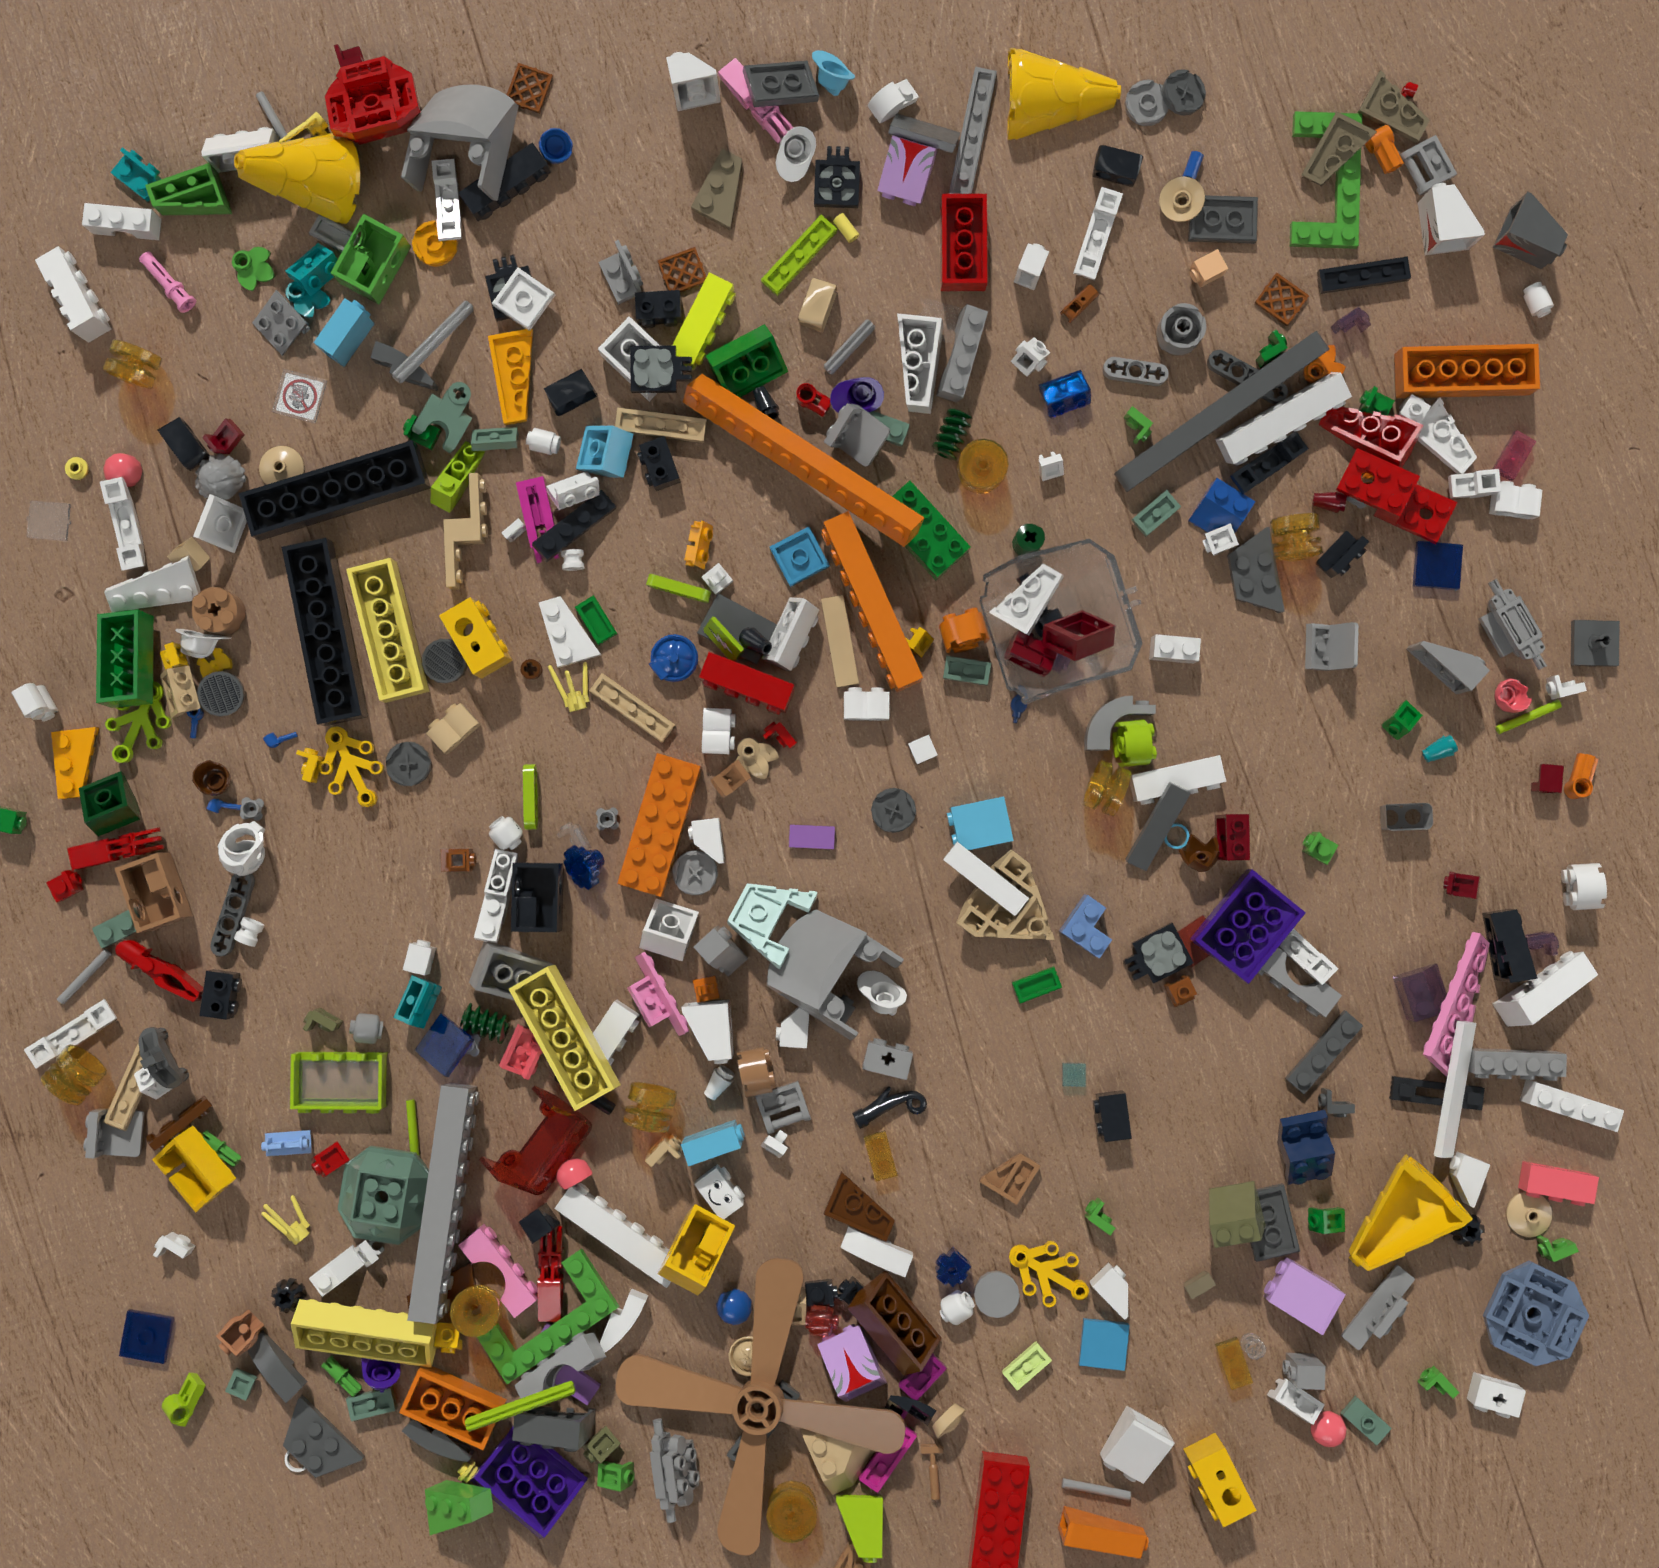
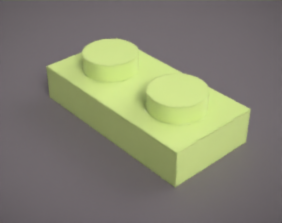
(1026, 1365)

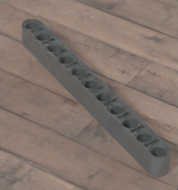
(1221, 411)

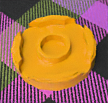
(429, 248)

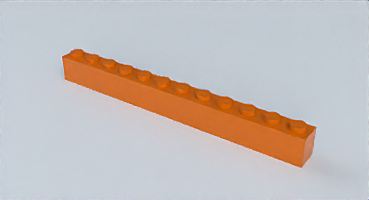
(803, 460)

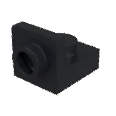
(849, 1289)
(821, 1292)

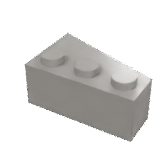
(720, 950)

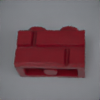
(1030, 653)

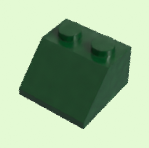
(108, 804)

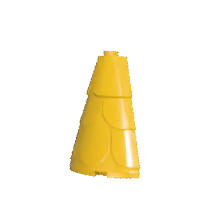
(1053, 93)
(309, 172)
(1406, 1216)

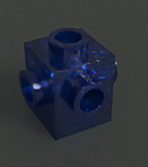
(954, 1260)

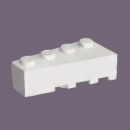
(71, 292)
(920, 357)
(1541, 995)

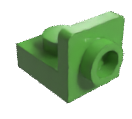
(1137, 420)
(1319, 847)
(1100, 1220)
(1558, 1250)
(1433, 1376)
(615, 1476)

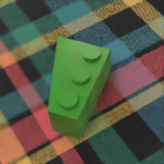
(190, 193)
(456, 1504)

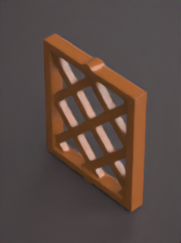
(514, 82)
(666, 277)
(1291, 287)

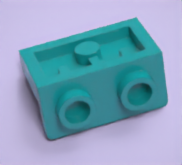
(135, 173)
(313, 269)

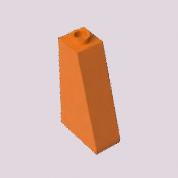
(1101, 1533)

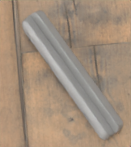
(849, 346)

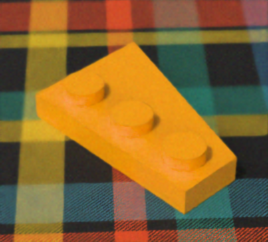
(72, 758)

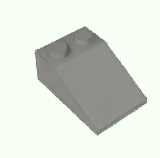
(1454, 668)
(502, 968)

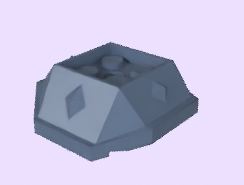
(1553, 1326)

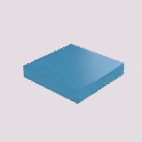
(799, 556)
(1103, 1344)

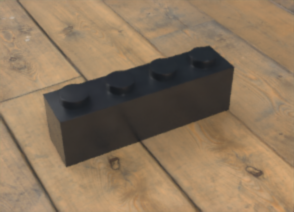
(519, 174)

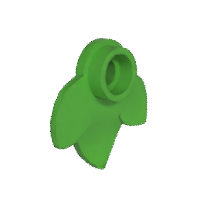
(256, 268)

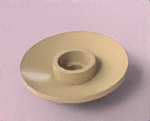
(1179, 189)
(291, 460)
(1518, 1215)

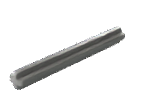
(432, 342)

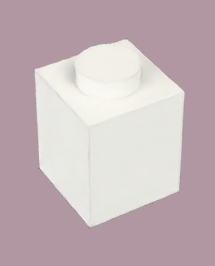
(419, 957)

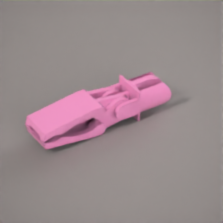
(768, 116)

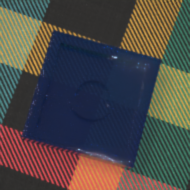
(1437, 565)
(444, 1045)
(146, 1336)

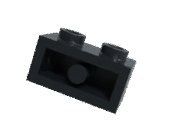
(658, 308)
(659, 464)
(220, 994)
(1112, 1115)

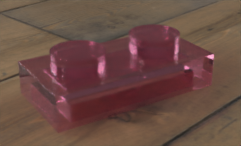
(1514, 455)

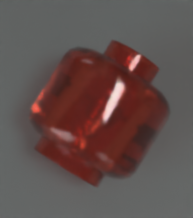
(821, 1320)

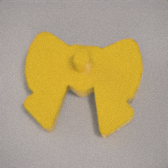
(220, 663)

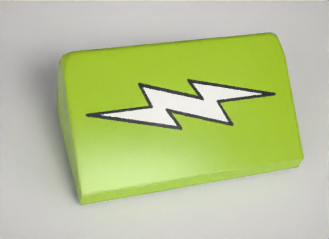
(723, 639)

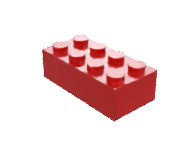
(963, 242)
(746, 682)

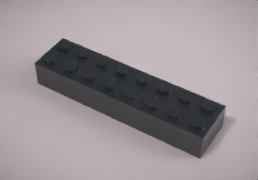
(334, 490)
(324, 632)

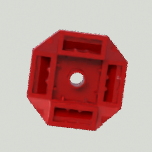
(371, 101)

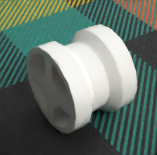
(572, 560)

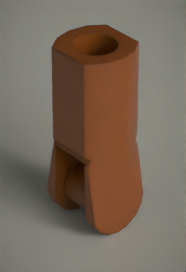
(1081, 301)

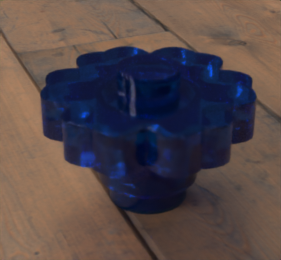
(583, 866)

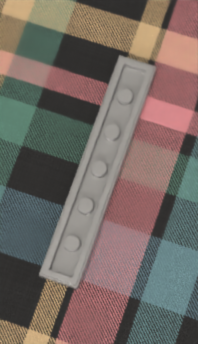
(973, 131)

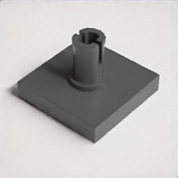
(1595, 643)

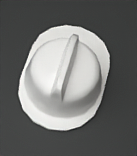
(795, 153)
(197, 643)
(882, 992)

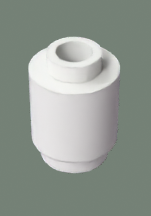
(1538, 300)
(543, 441)

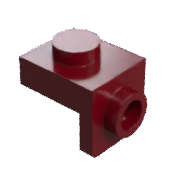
(224, 438)
(1462, 885)

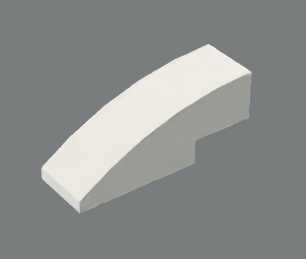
(877, 1251)
(622, 1320)

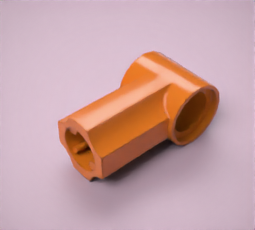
(1384, 149)
(1583, 774)

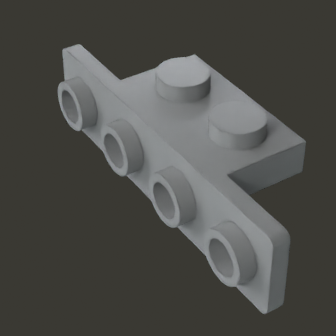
(1380, 1309)

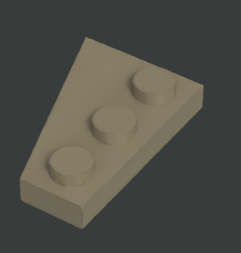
(1389, 107)
(1336, 147)
(719, 190)

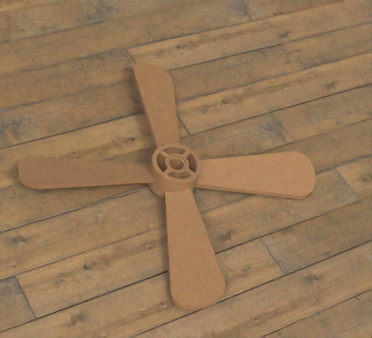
(663, 1385)

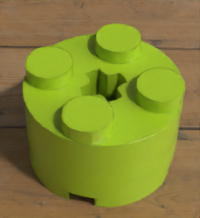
(1134, 743)

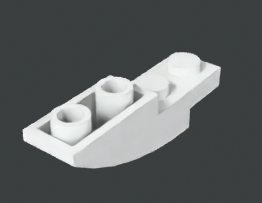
(496, 897)

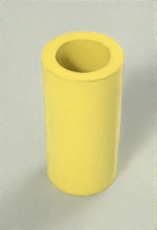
(846, 228)

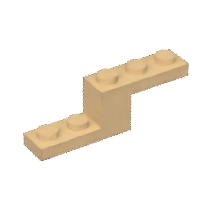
(465, 531)

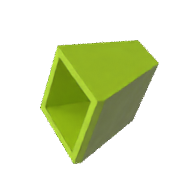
(864, 1523)

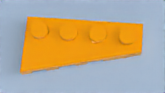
(512, 367)

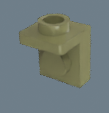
(325, 1019)
(600, 1446)

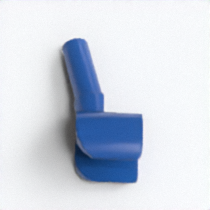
(194, 721)
(272, 741)
(216, 804)

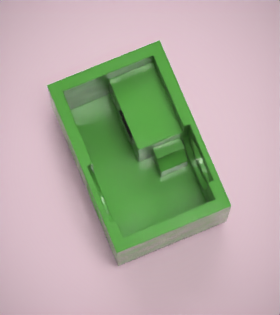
(373, 261)

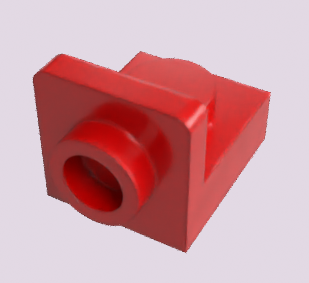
(784, 736)
(65, 885)
(329, 1160)

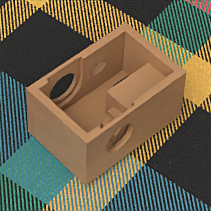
(155, 890)

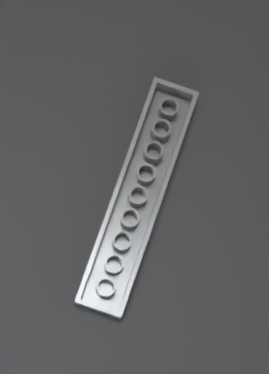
(443, 1202)

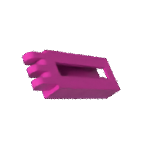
(535, 509)

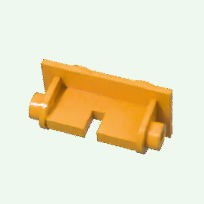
(701, 534)

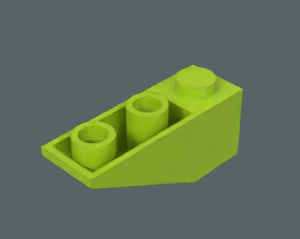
(455, 478)

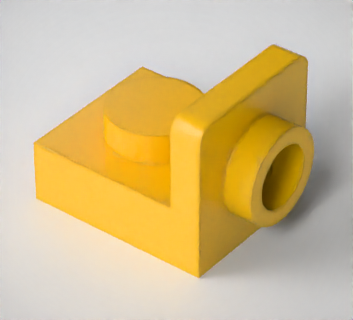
(172, 656)
(310, 768)

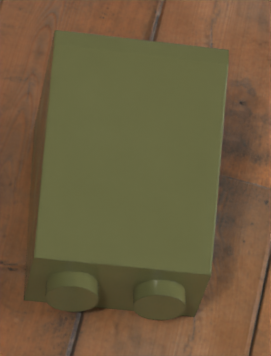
(1235, 1214)

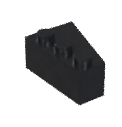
(1508, 946)

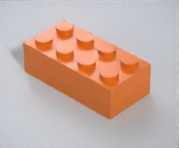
(446, 1402)

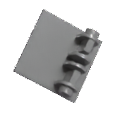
(280, 322)

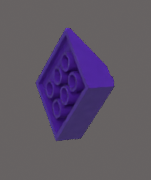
(1248, 925)
(529, 1483)

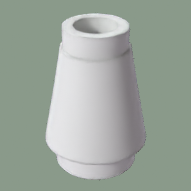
(719, 1081)

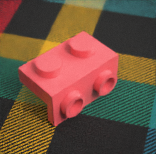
(522, 1053)

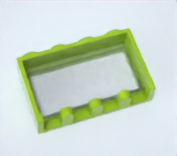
(338, 1081)

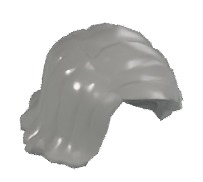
(219, 477)

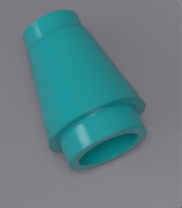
(1440, 749)

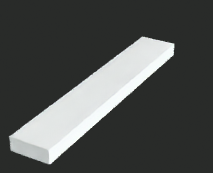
(1454, 1089)

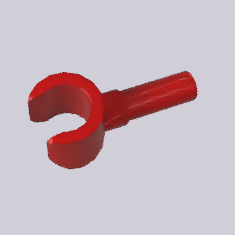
(1409, 89)

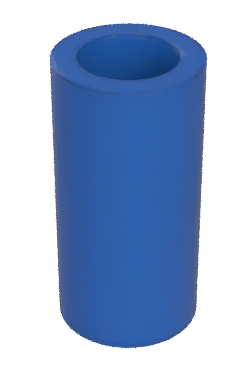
(1193, 164)

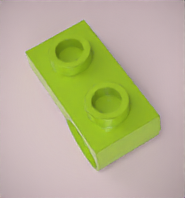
(181, 1406)

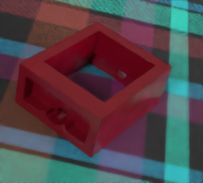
(1064, 639)
(1237, 836)

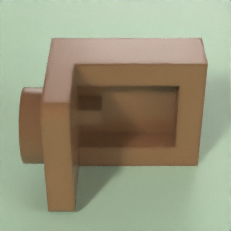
(730, 779)

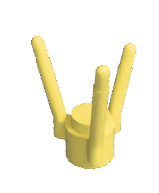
(314, 124)
(575, 700)
(294, 1232)

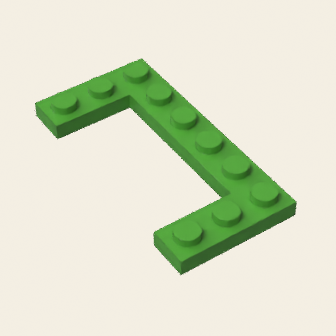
(1345, 229)
(598, 1304)

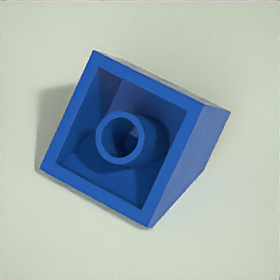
(1221, 507)

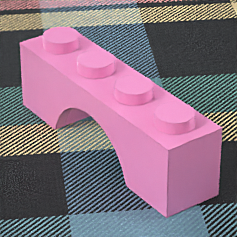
(483, 1247)

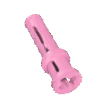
(173, 289)

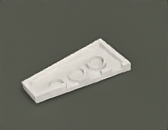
(163, 586)

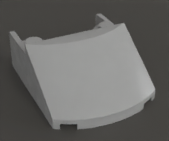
(468, 115)
(816, 958)

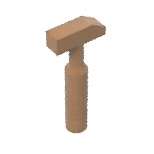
(933, 1468)

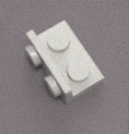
(573, 490)

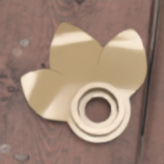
(758, 759)

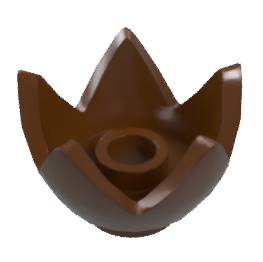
(1200, 855)

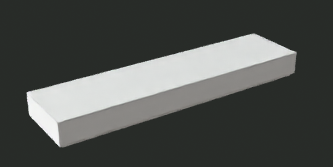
(986, 879)

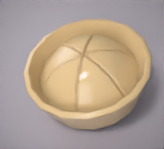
(741, 1356)
(948, 1420)

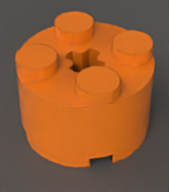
(963, 631)

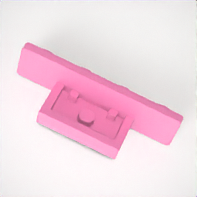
(654, 999)

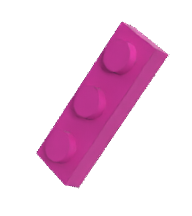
(882, 1464)

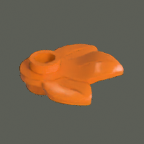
(1323, 365)

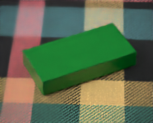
(596, 620)
(1036, 984)

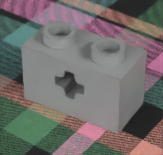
(896, 1068)
(1304, 1371)

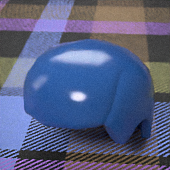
(555, 145)
(734, 1306)

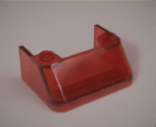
(546, 1150)

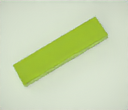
(799, 255)

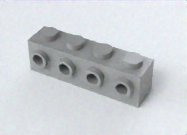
(1517, 1062)

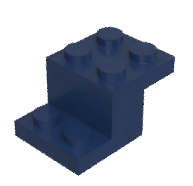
(1306, 1147)

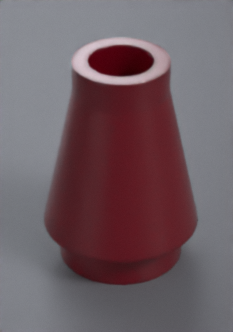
(1330, 501)

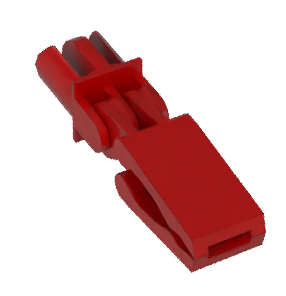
(106, 850)
(158, 970)
(550, 1281)

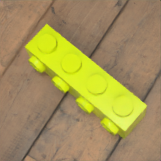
(703, 319)

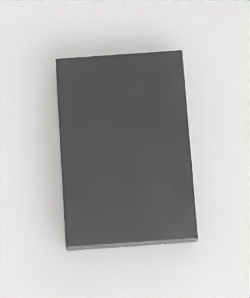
(780, 83)
(924, 133)
(1225, 220)
(735, 619)
(1279, 1233)

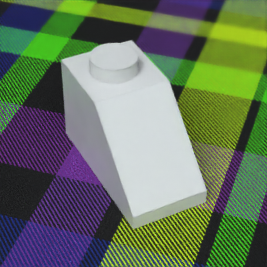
(708, 837)
(794, 1030)
(1468, 1176)
(336, 1271)
(1113, 1288)

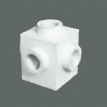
(1030, 356)

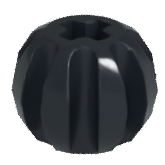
(1470, 1233)
(281, 1293)

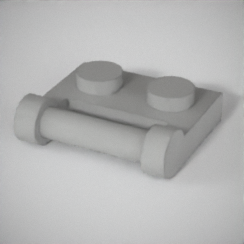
(1434, 162)
(780, 1100)

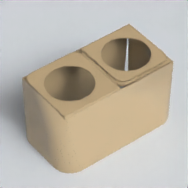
(817, 304)

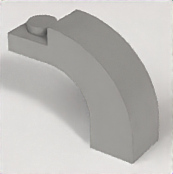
(1099, 727)

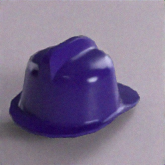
(858, 391)
(380, 1374)

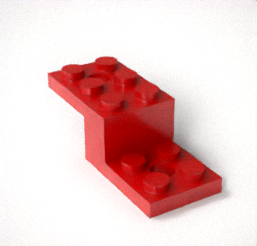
(1396, 496)

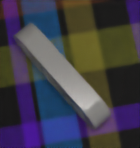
(1119, 363)

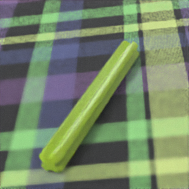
(519, 1406)

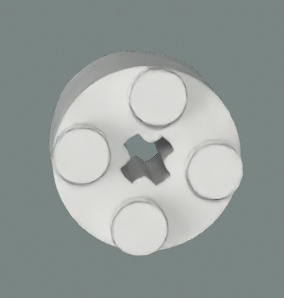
(1584, 886)

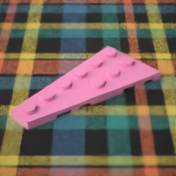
(1457, 1003)

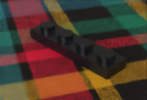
(1364, 275)
(573, 526)

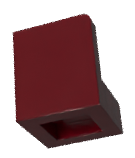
(348, 56)
(1549, 779)

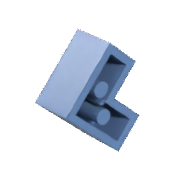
(1080, 926)

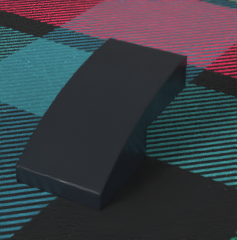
(906, 1405)

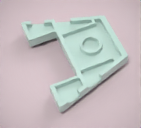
(759, 912)

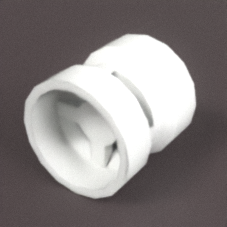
(249, 931)

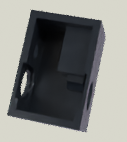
(537, 897)

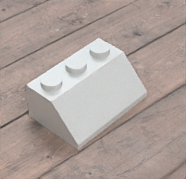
(692, 81)
(222, 148)
(792, 633)

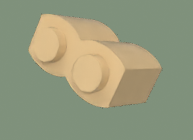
(452, 728)

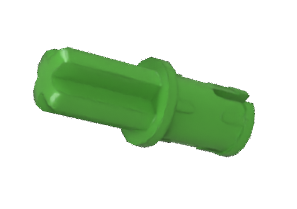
(222, 1150)
(342, 1376)

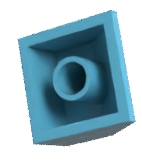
(605, 451)

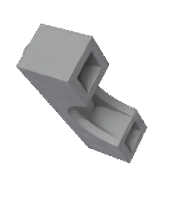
(967, 338)
(1317, 997)
(580, 1354)

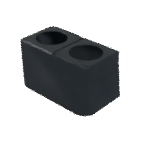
(1117, 165)
(570, 392)
(184, 443)
(539, 1223)

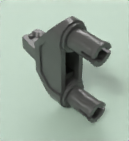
(159, 1059)

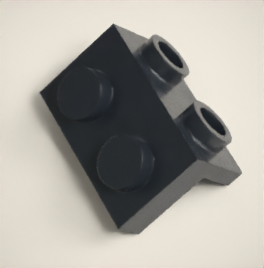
(1341, 553)

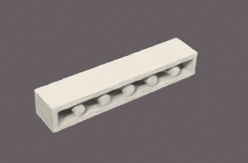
(1283, 418)
(614, 1230)

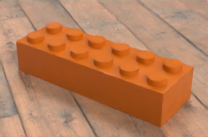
(1467, 370)
(659, 825)

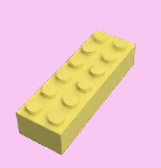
(387, 630)
(564, 1037)
(363, 1333)

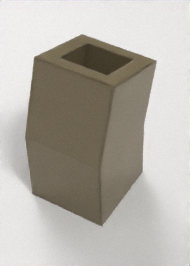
(1199, 1284)

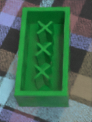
(937, 542)
(124, 659)

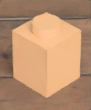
(1208, 268)

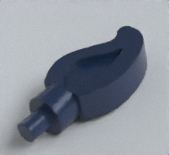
(1017, 708)

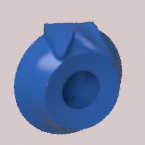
(674, 658)

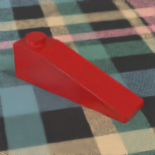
(1374, 433)

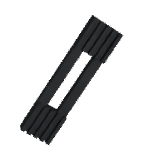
(1405, 1089)

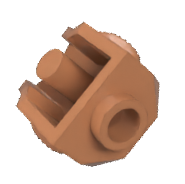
(240, 1333)

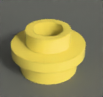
(81, 472)
(467, 1471)

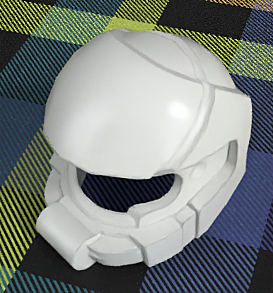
(243, 856)

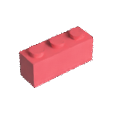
(1558, 1183)

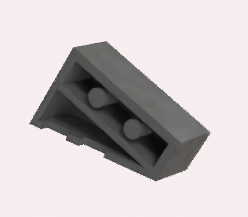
(554, 1428)

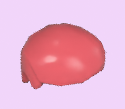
(123, 466)
(1512, 696)
(573, 1172)
(1329, 1429)

